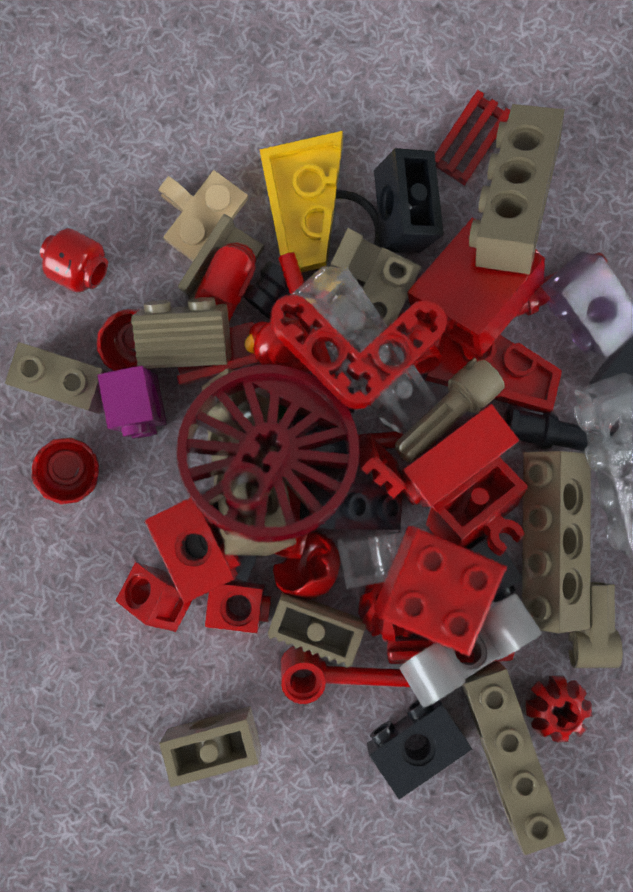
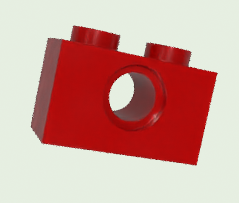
(191, 574)

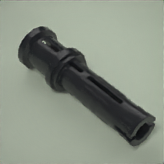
(545, 429)

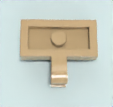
(200, 212)

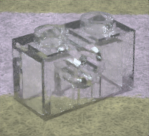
(370, 556)

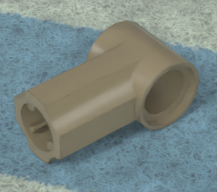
(602, 642)

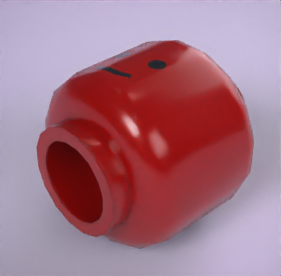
(73, 260)

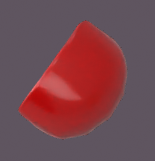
(116, 341)
(55, 470)
(312, 573)

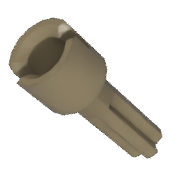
(468, 392)

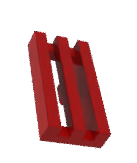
(490, 108)
(382, 464)

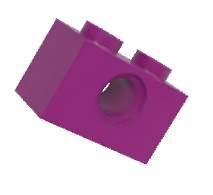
(132, 401)

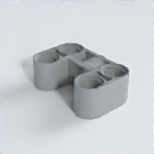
(438, 670)

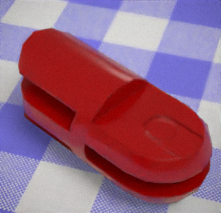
(228, 276)

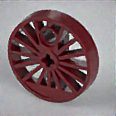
(301, 395)

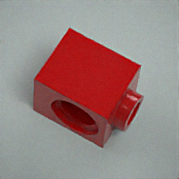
(152, 597)
(220, 616)

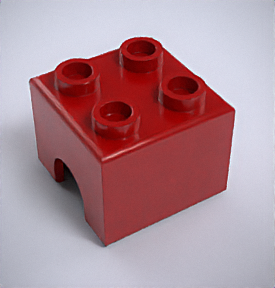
(439, 590)

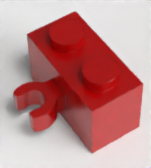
(480, 508)

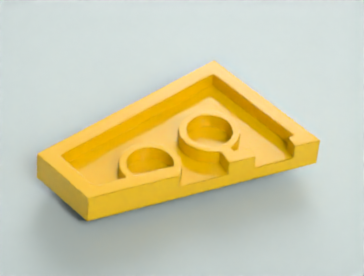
(302, 195)

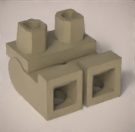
(380, 272)

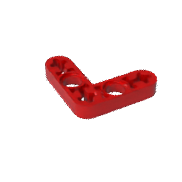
(363, 364)

